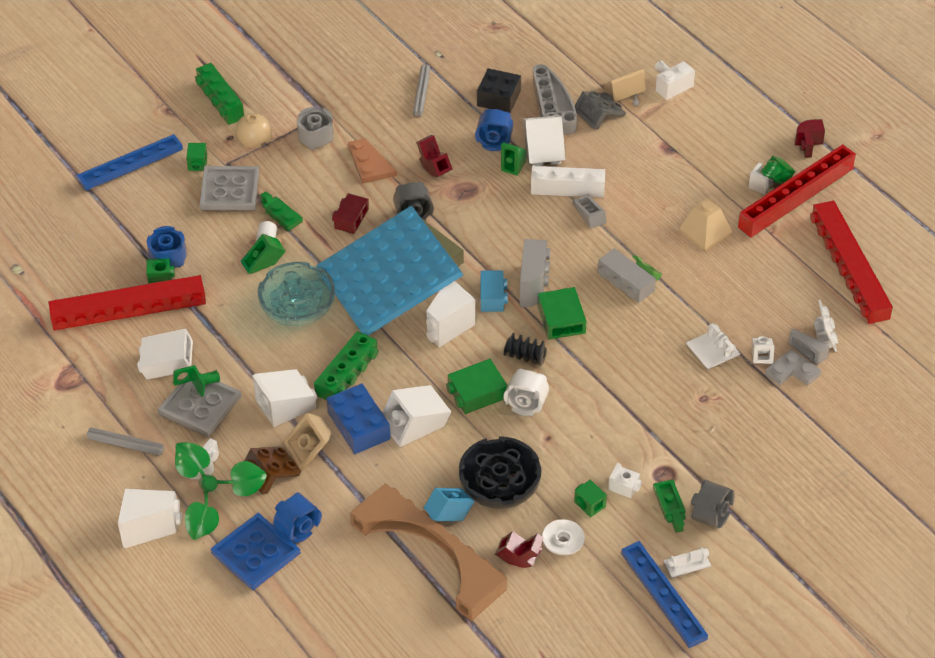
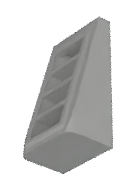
(591, 212)
(808, 346)

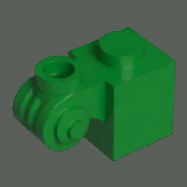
(778, 170)

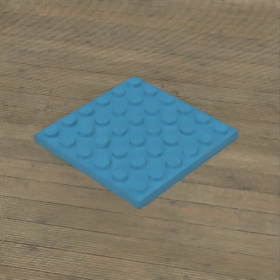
(390, 271)

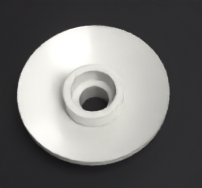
(563, 530)

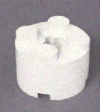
(526, 392)

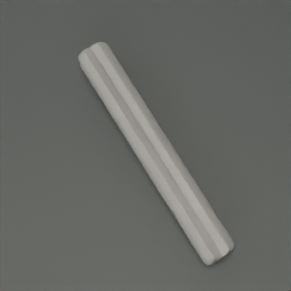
(421, 90)
(125, 441)

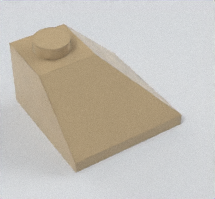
(706, 225)
(307, 439)

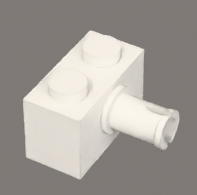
(673, 80)

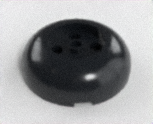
(489, 466)

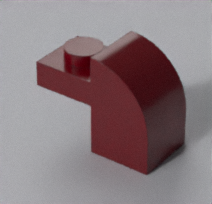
(809, 134)
(431, 158)
(518, 551)

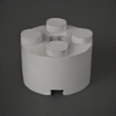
(315, 127)

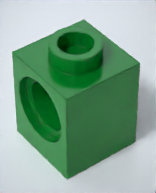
(196, 156)
(159, 270)
(590, 498)

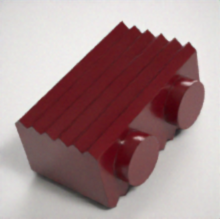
(350, 213)

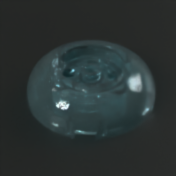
(309, 291)

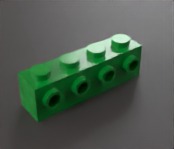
(219, 93)
(346, 366)

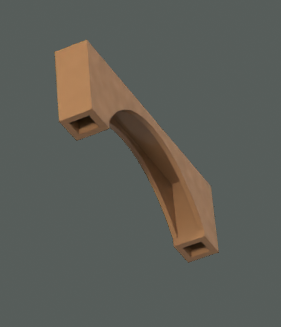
(392, 512)

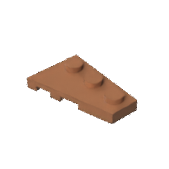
(369, 162)

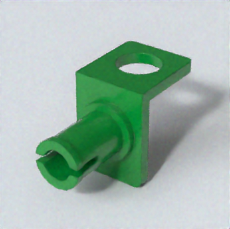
(199, 380)

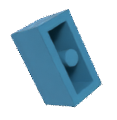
(492, 291)
(448, 504)

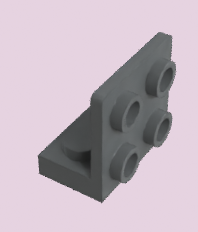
(595, 106)

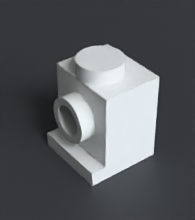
(762, 345)
(624, 481)

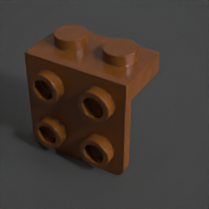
(274, 462)

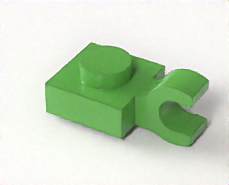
(652, 271)

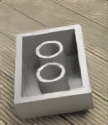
(534, 271)

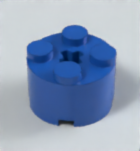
(494, 129)
(166, 244)
(296, 517)

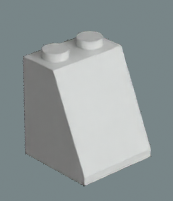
(544, 140)
(450, 314)
(283, 395)
(415, 413)
(148, 516)

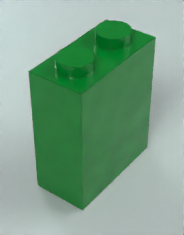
(561, 313)
(476, 386)

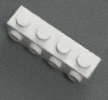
(567, 181)

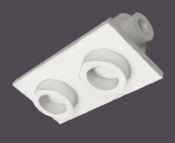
(688, 562)

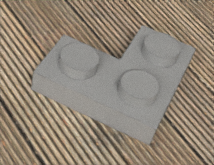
(792, 364)

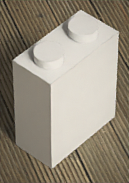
(165, 353)

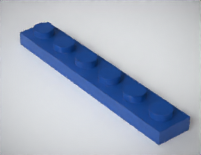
(129, 162)
(664, 594)

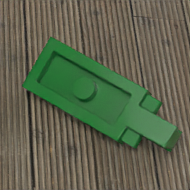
(280, 211)
(670, 503)

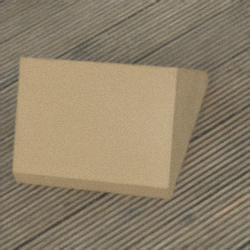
(626, 85)

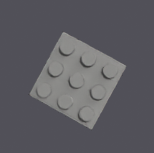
(229, 188)
(198, 412)

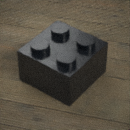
(498, 90)

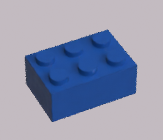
(358, 418)

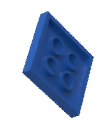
(255, 551)

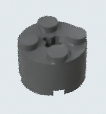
(414, 195)
(712, 504)

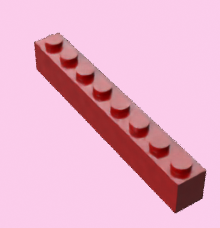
(796, 191)
(851, 262)
(127, 302)

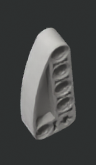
(554, 98)

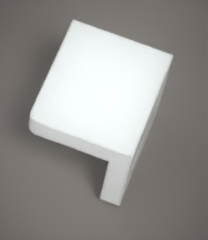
(758, 181)

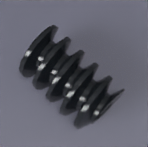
(525, 349)

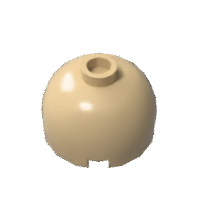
(253, 130)

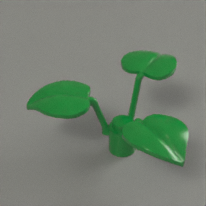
(189, 461)

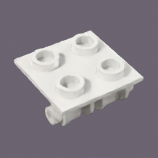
(824, 328)
(713, 347)

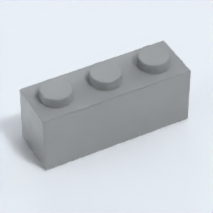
(626, 275)

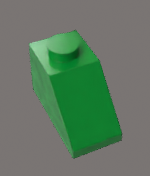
(512, 158)
(263, 254)

